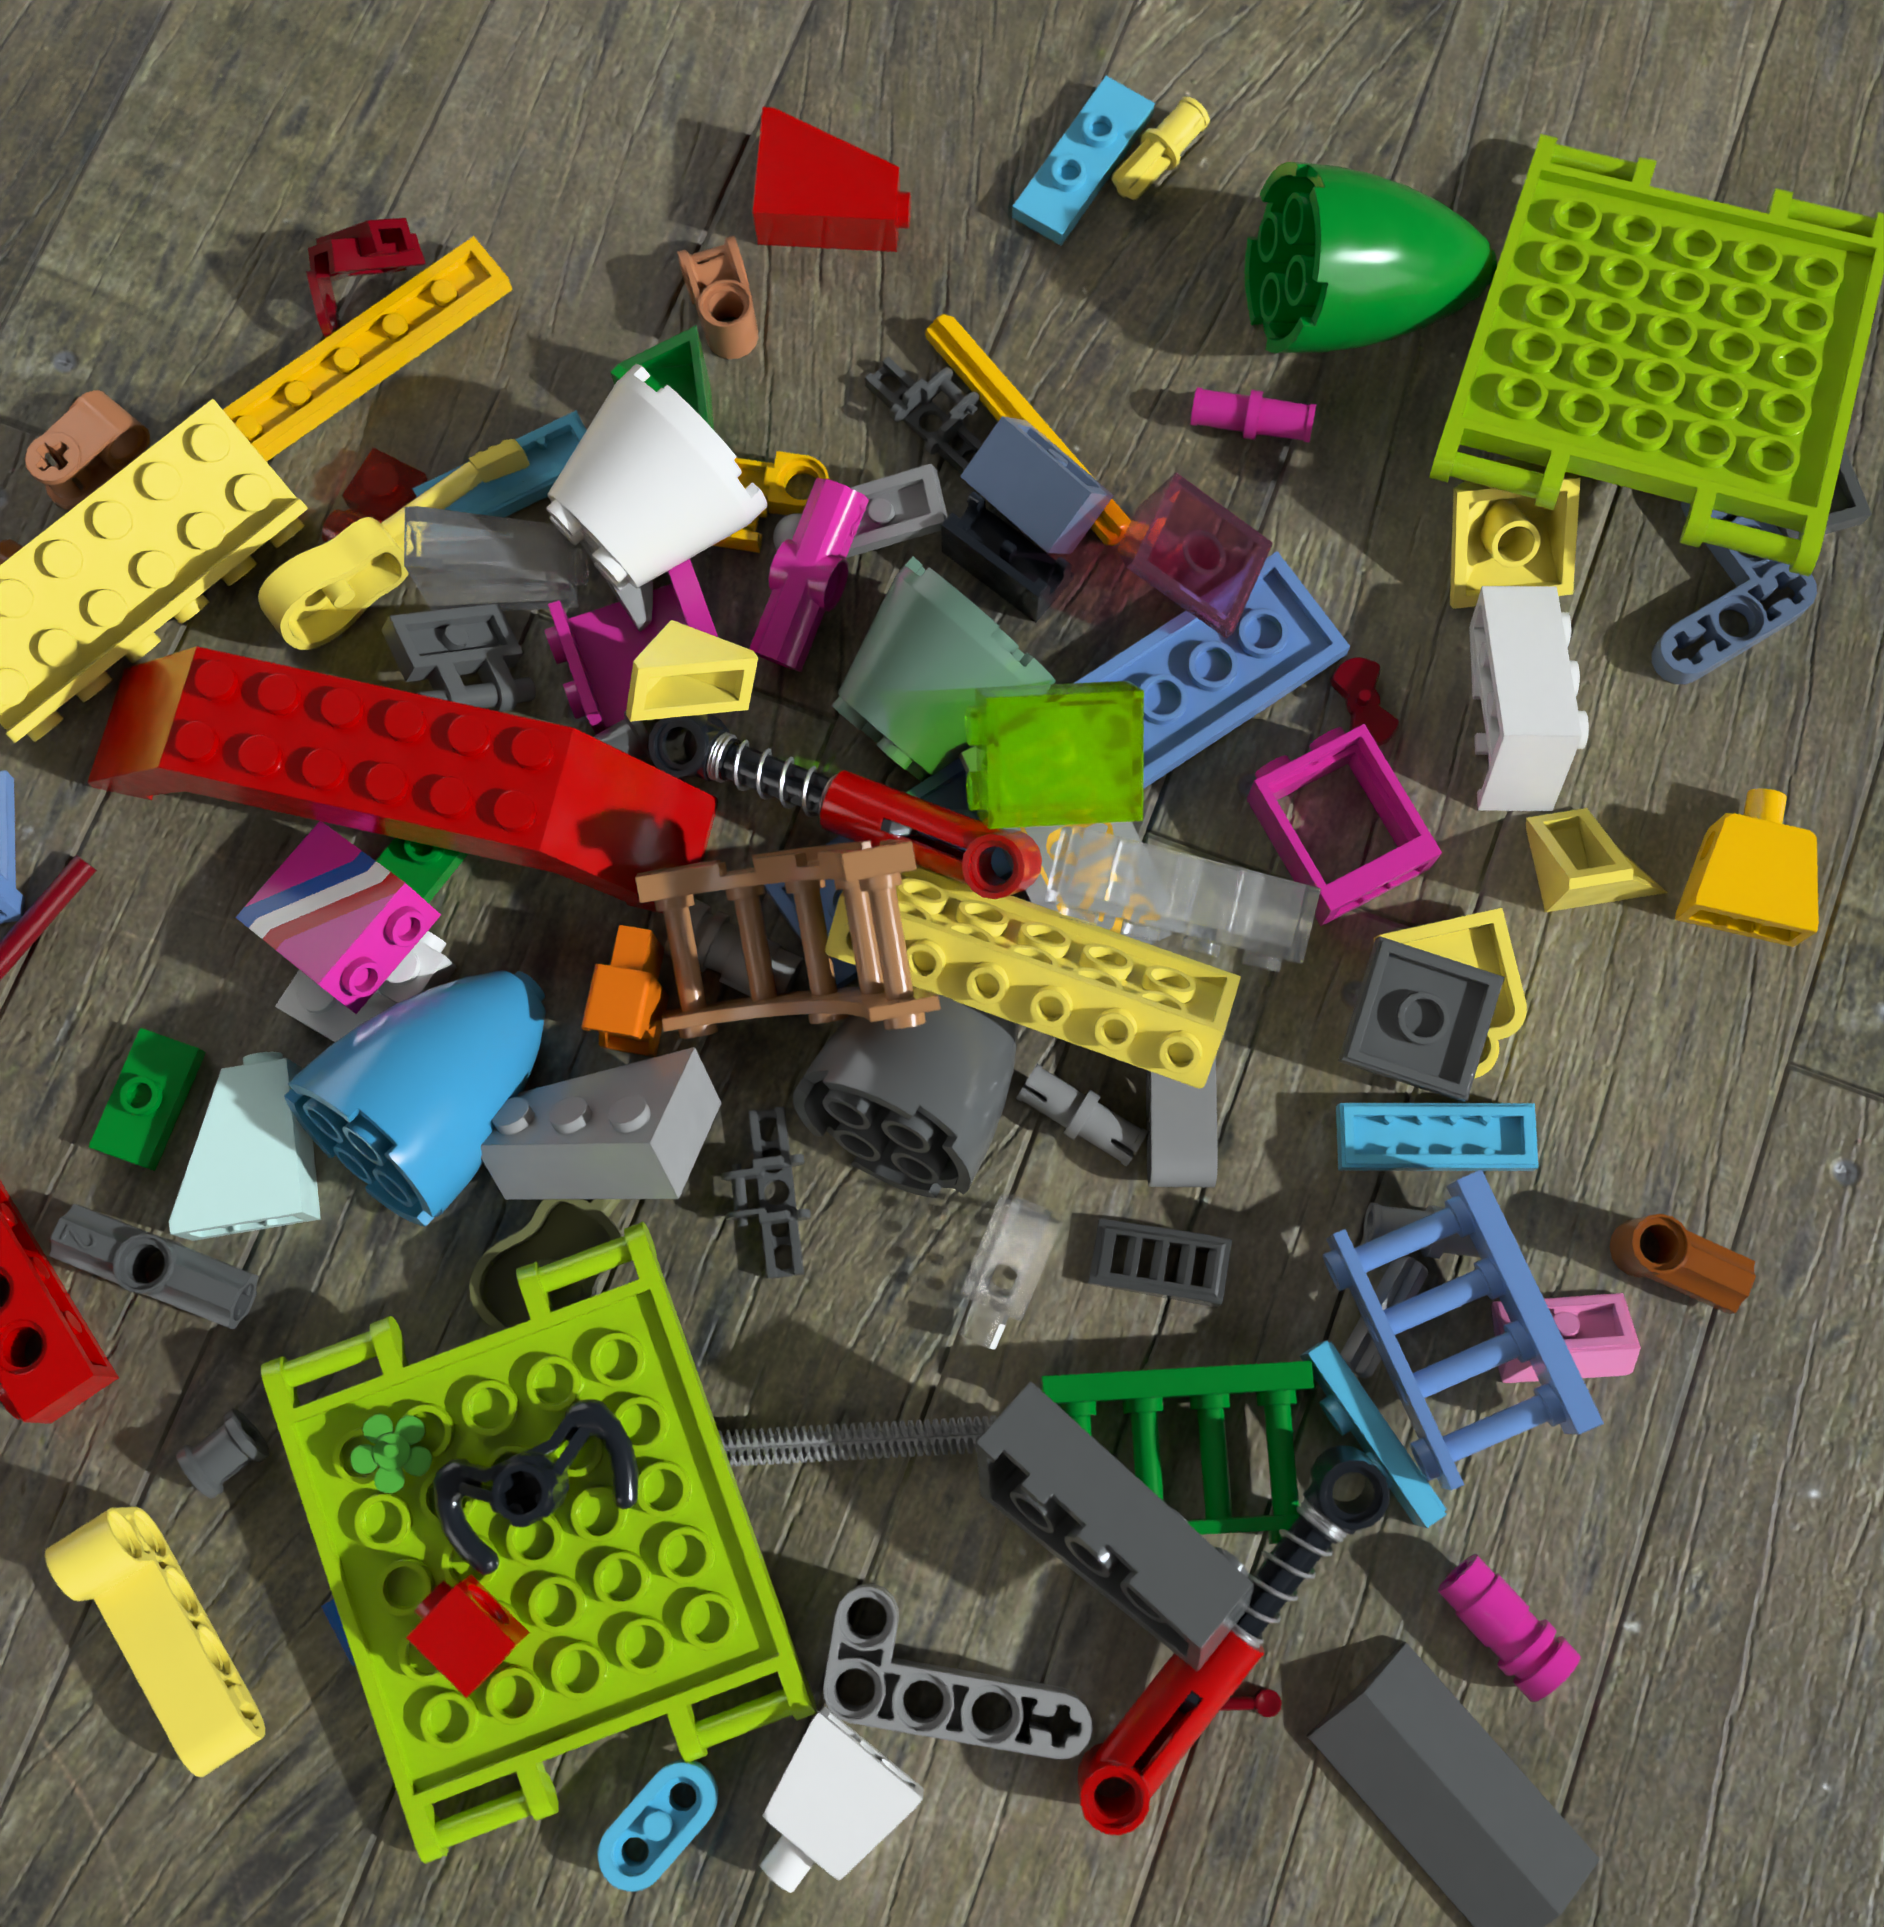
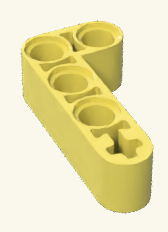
(162, 1634)

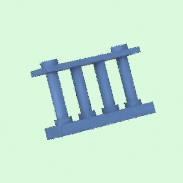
(1528, 1336)

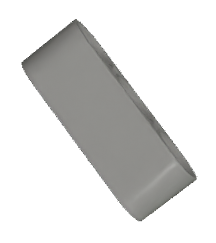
(1181, 1132)

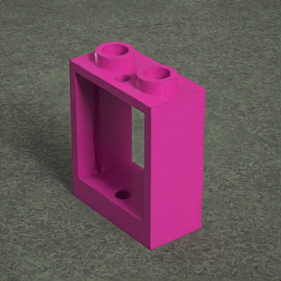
(1329, 752)

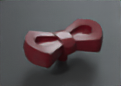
(1356, 684)

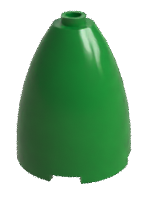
(1356, 260)

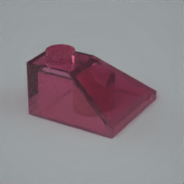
(1195, 553)

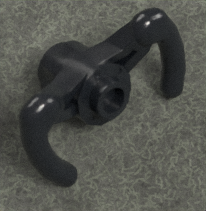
(533, 1481)

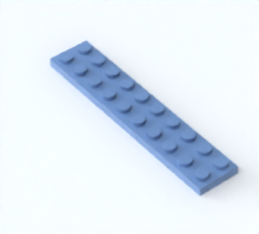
(1193, 696)

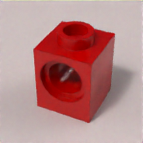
(465, 1632)

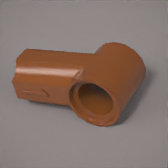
(1684, 1262)

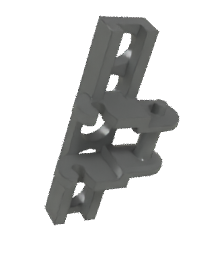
(919, 392)
(768, 1213)

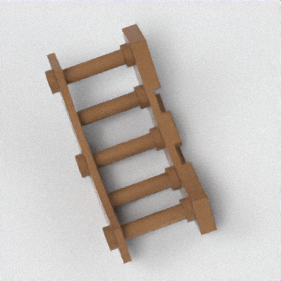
(874, 921)

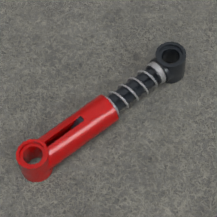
(851, 805)
(1185, 1701)

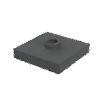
(1421, 1019)

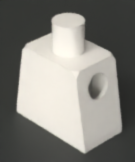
(834, 1803)

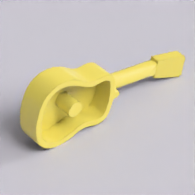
(333, 584)

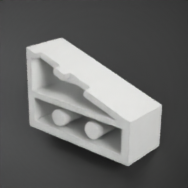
(1525, 696)

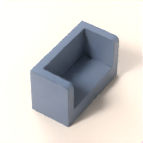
(1036, 485)

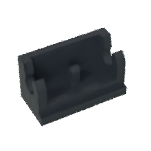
(1004, 559)

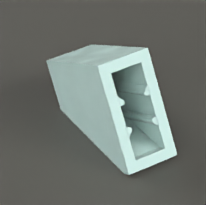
(250, 1157)

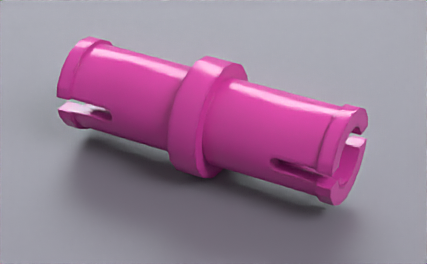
(1253, 414)

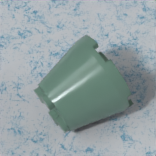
(923, 670)

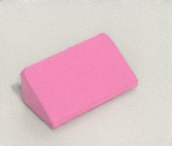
(1594, 1330)

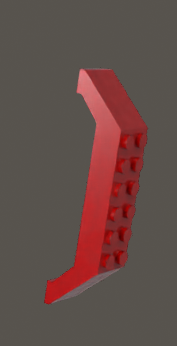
(399, 768)

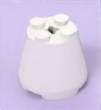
(649, 485)

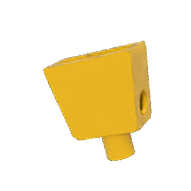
(1755, 875)

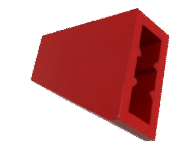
(824, 190)

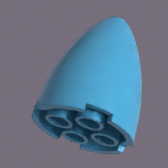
(419, 1087)

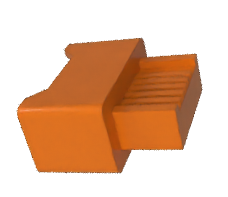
(626, 996)

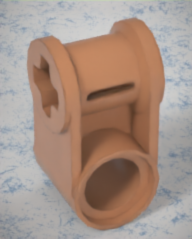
(721, 291)
(87, 443)

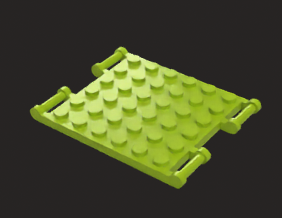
(1670, 350)
(620, 1604)

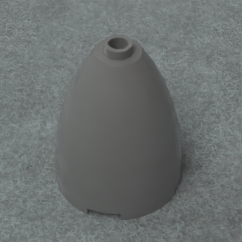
(915, 1098)

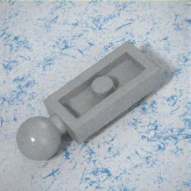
(897, 511)

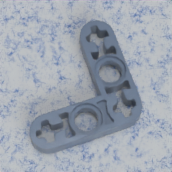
(1755, 582)

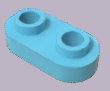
(659, 1823)

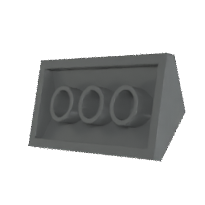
(1453, 1797)

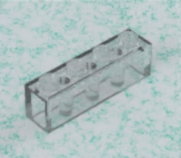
(1181, 896)

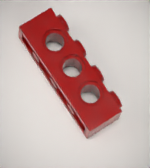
(71, 1359)

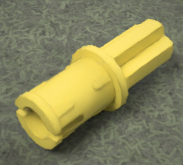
(1160, 148)

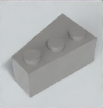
(605, 1133)

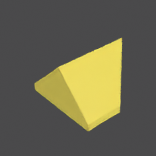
(689, 676)
(1581, 863)

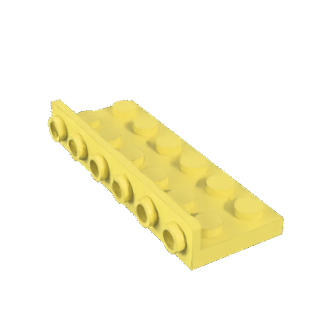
(131, 563)
(1059, 976)

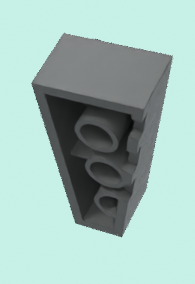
(1110, 1527)

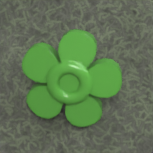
(392, 1451)

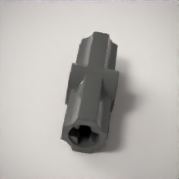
(120, 1255)

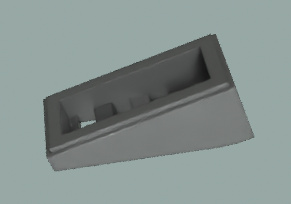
(1216, 1267)

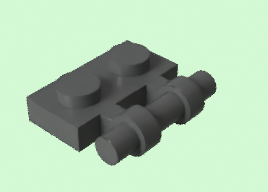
(460, 642)

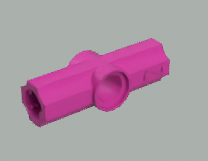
(809, 574)

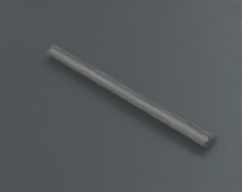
(854, 1442)

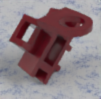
(356, 251)

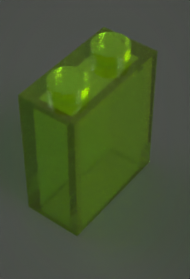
(1056, 754)

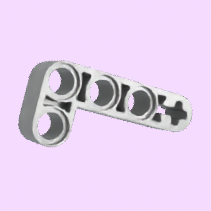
(958, 1687)

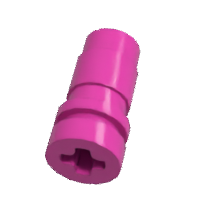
(1509, 1628)

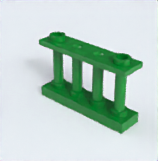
(1209, 1395)

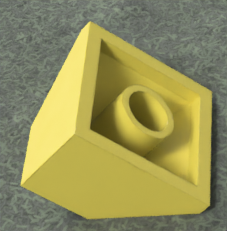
(1511, 541)

